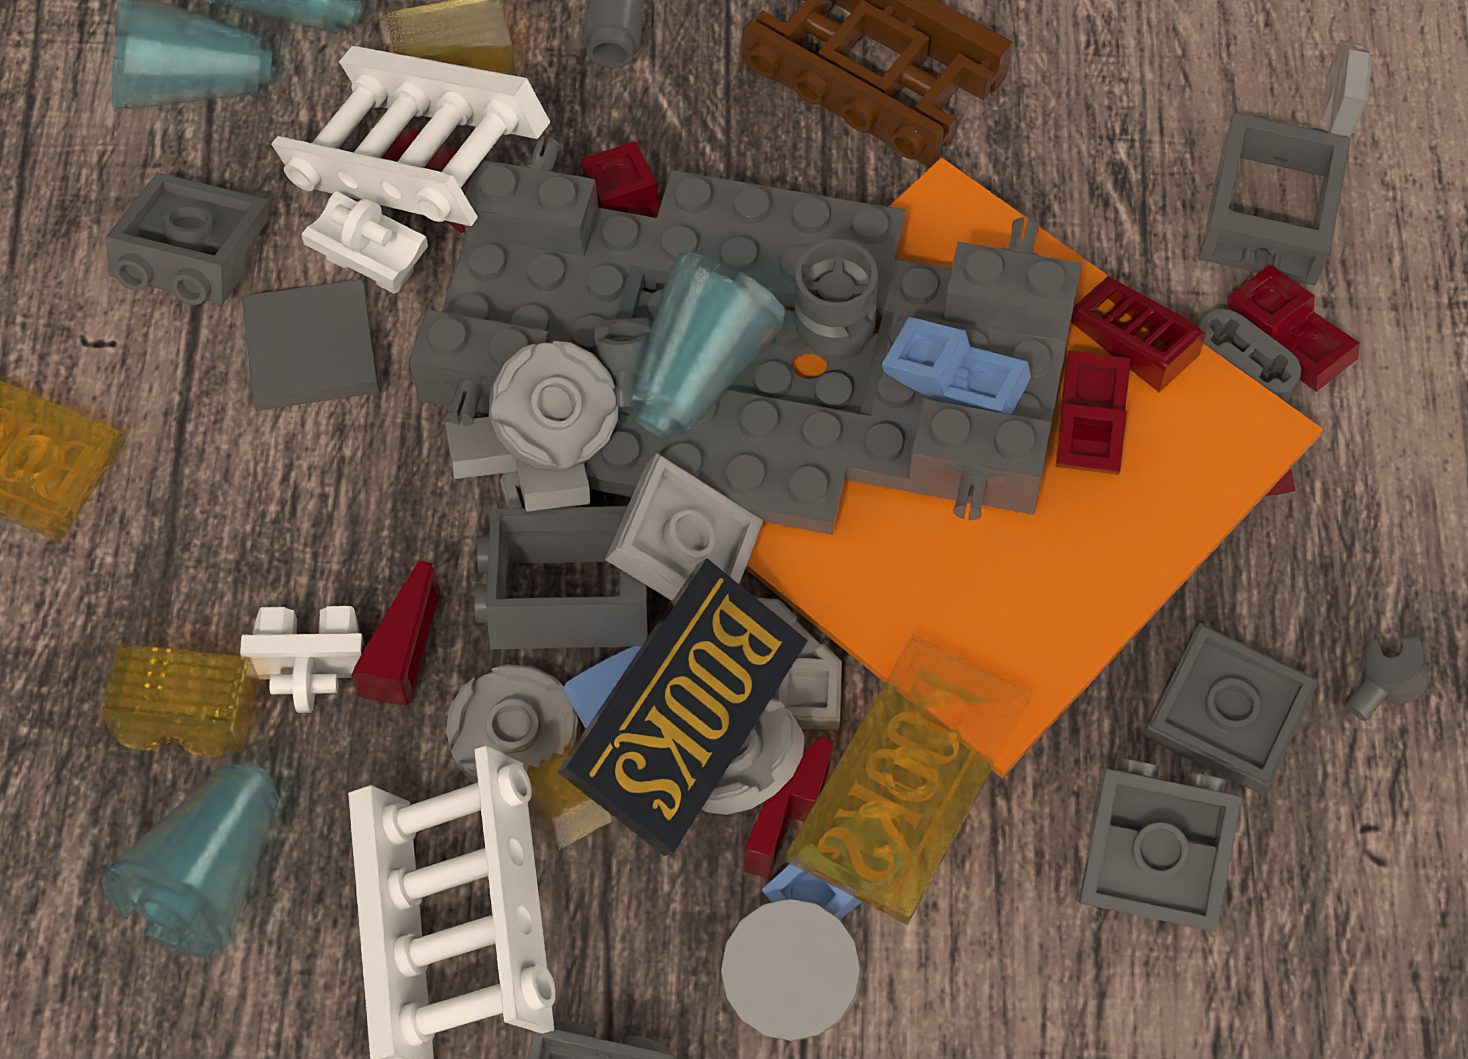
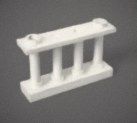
(409, 89)
(390, 919)

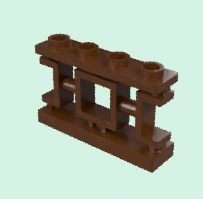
(914, 29)

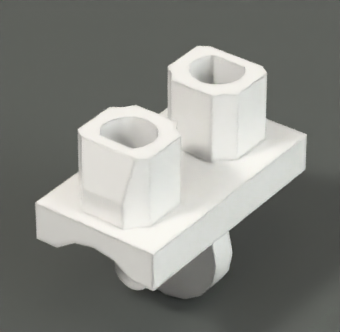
(366, 241)
(304, 662)

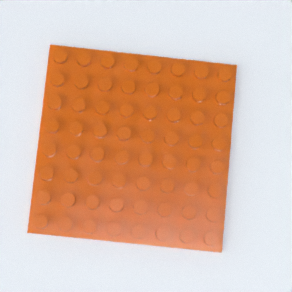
(1077, 580)

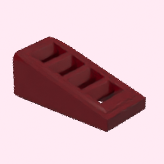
(1154, 366)
(396, 650)

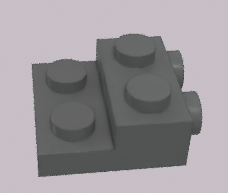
(185, 239)
(1160, 845)

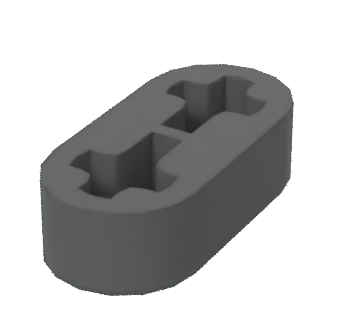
(1252, 350)

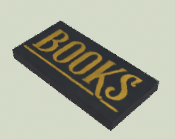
(683, 707)

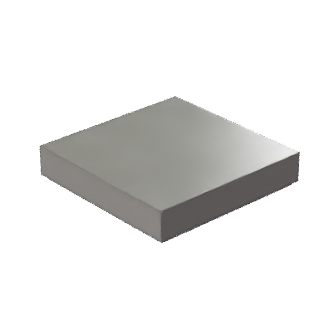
(676, 525)

